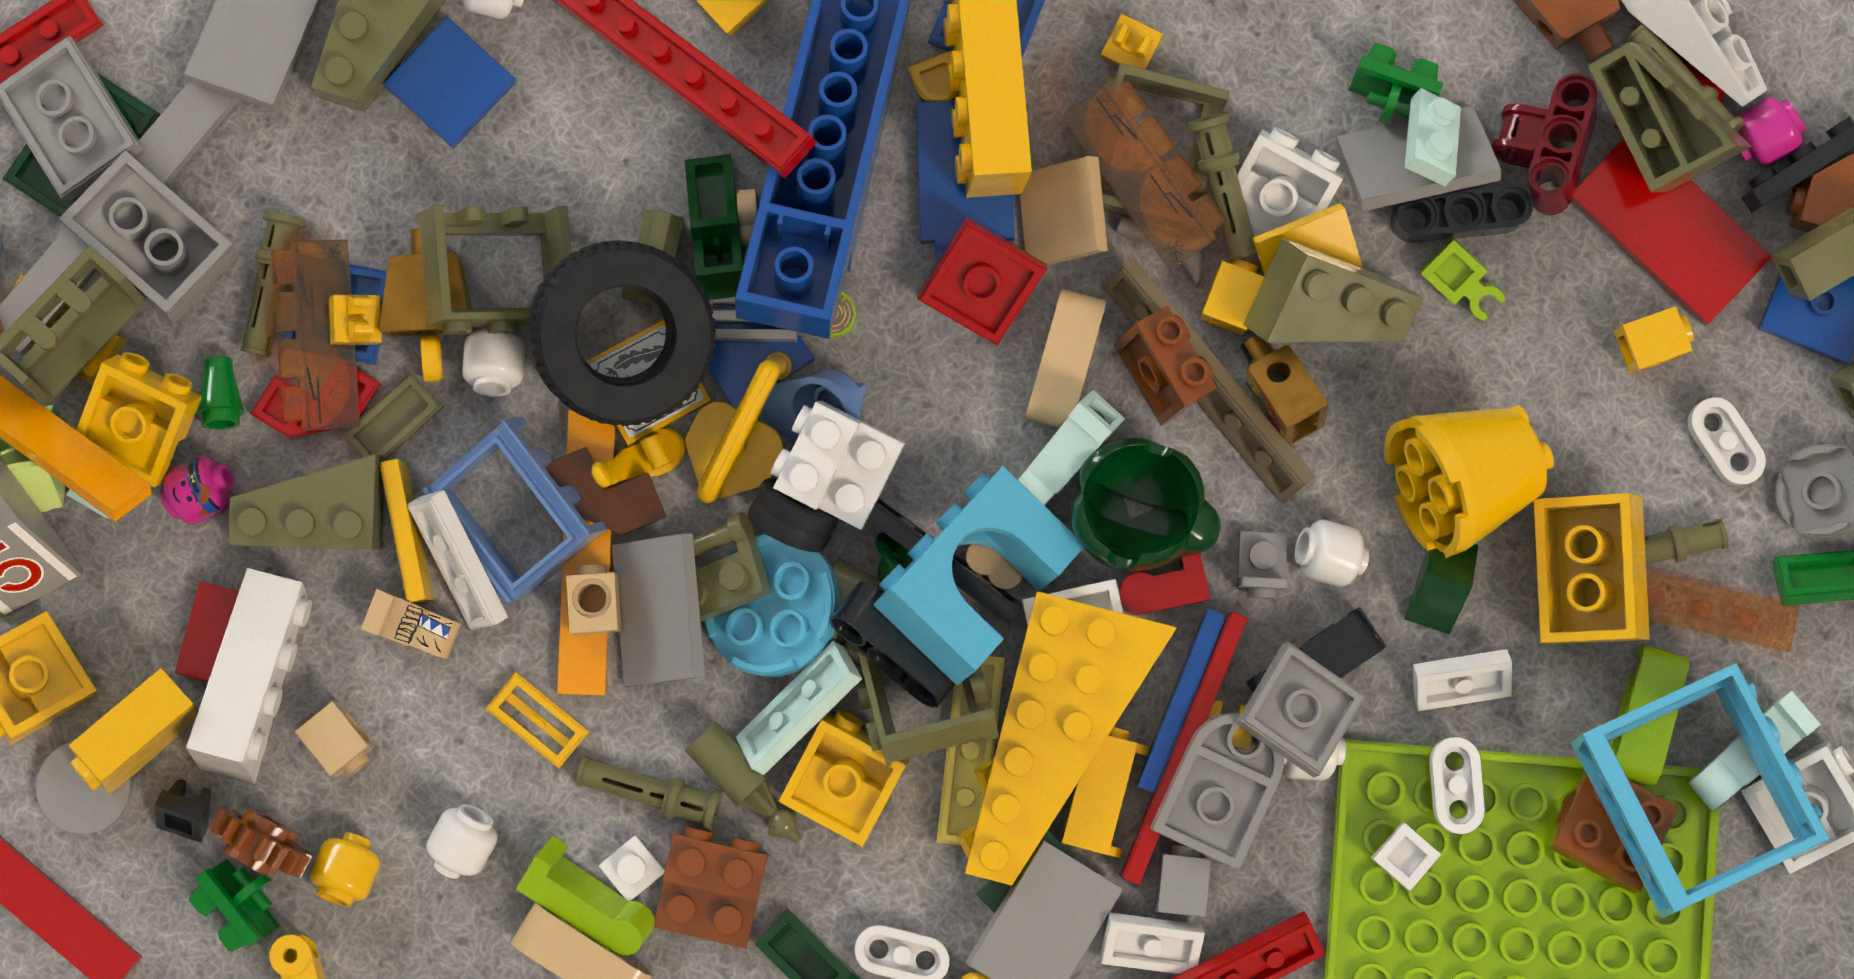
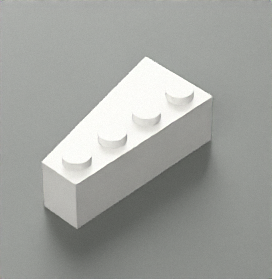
(249, 676)

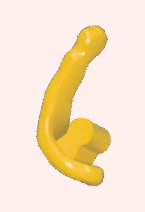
(652, 455)

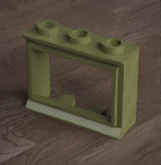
(1210, 97)
(472, 221)
(78, 334)
(930, 737)

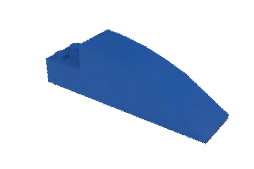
(814, 215)

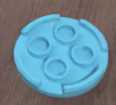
(790, 624)

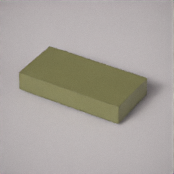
(393, 419)

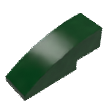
(714, 225)
(801, 952)

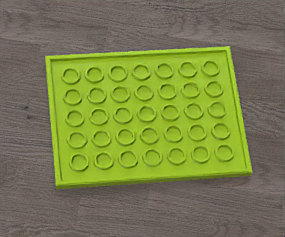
(1499, 894)

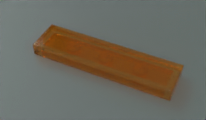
(1720, 612)

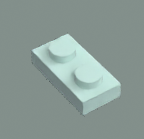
(1432, 137)

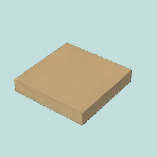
(1064, 211)

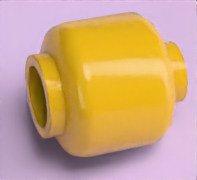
(345, 870)

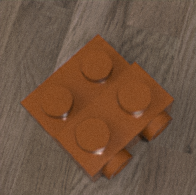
(1165, 364)
(711, 887)

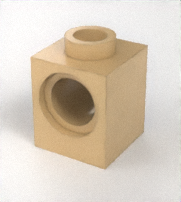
(609, 617)
(336, 741)

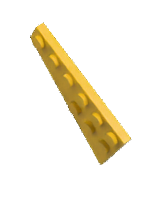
(1064, 701)

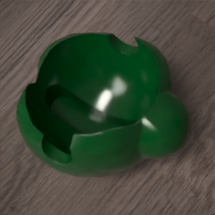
(1151, 476)

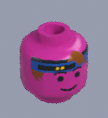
(197, 490)

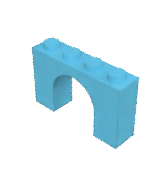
(924, 596)

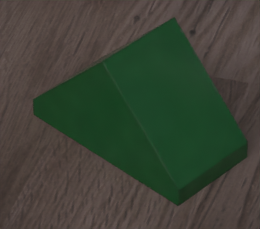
(1442, 589)

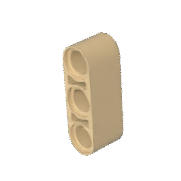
(1065, 358)
(569, 951)

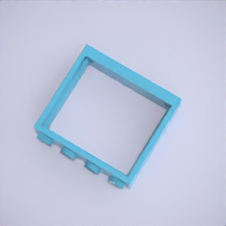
(1631, 823)

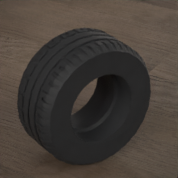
(686, 346)

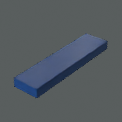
(1180, 700)

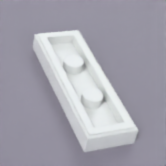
(457, 560)

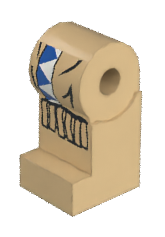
(410, 624)

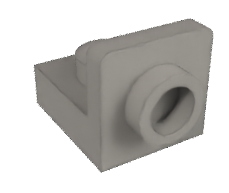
(1262, 563)

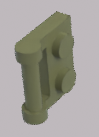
(734, 578)

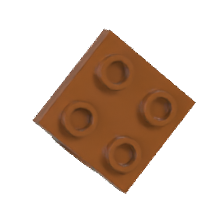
(1591, 840)

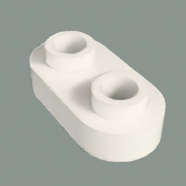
(1729, 439)
(1461, 785)
(902, 953)

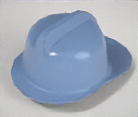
(826, 385)

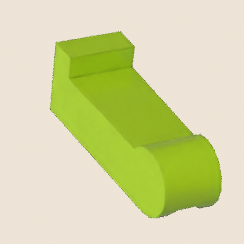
(585, 901)

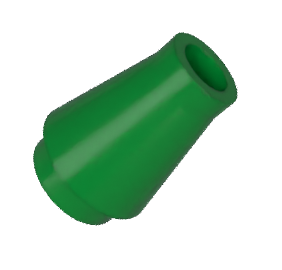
(220, 399)

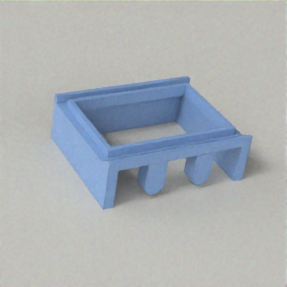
(555, 499)

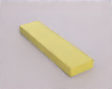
(961, 790)

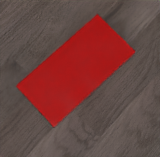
(1672, 234)

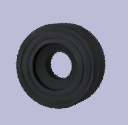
(790, 519)

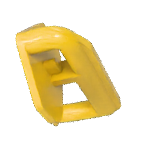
(730, 445)

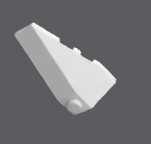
(1703, 38)

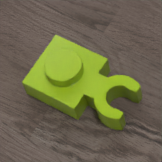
(1458, 274)

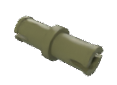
(1681, 542)

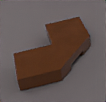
(619, 507)

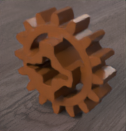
(260, 842)

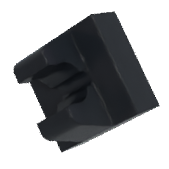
(181, 814)

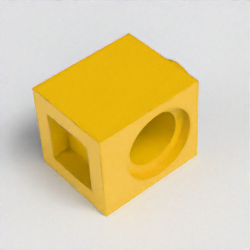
(1232, 295)
(1654, 339)

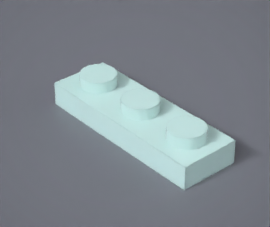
(798, 707)

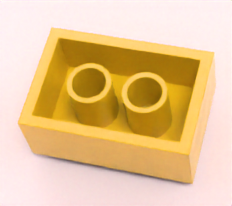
(1591, 569)

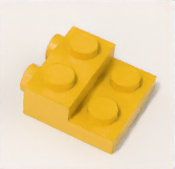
(138, 414)
(37, 678)
(842, 778)

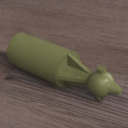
(729, 769)

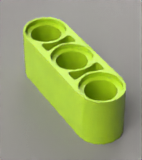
(1646, 748)

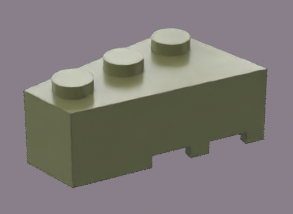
(366, 47)
(1663, 118)

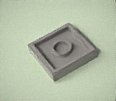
(1300, 709)

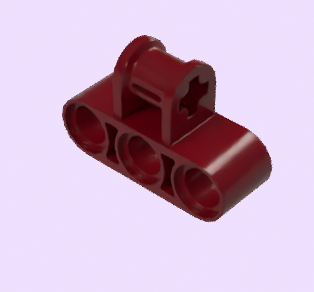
(1539, 130)

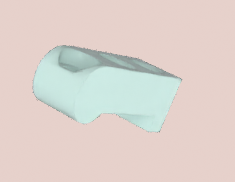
(1070, 447)
(1734, 766)

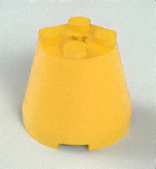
(1465, 473)

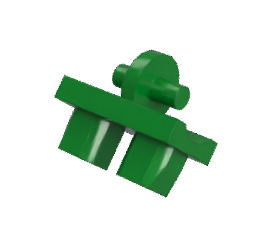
(1390, 85)
(238, 900)

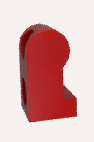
(1147, 594)

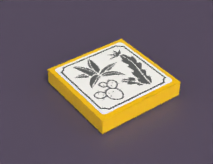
(634, 357)

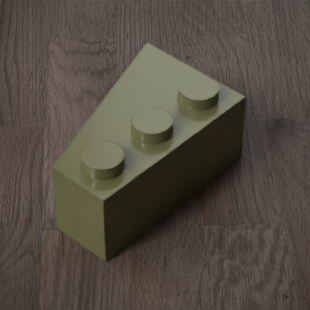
(1328, 300)
(317, 510)

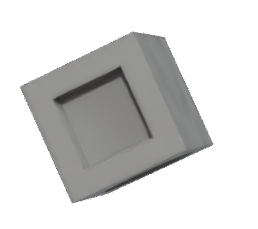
(1183, 882)

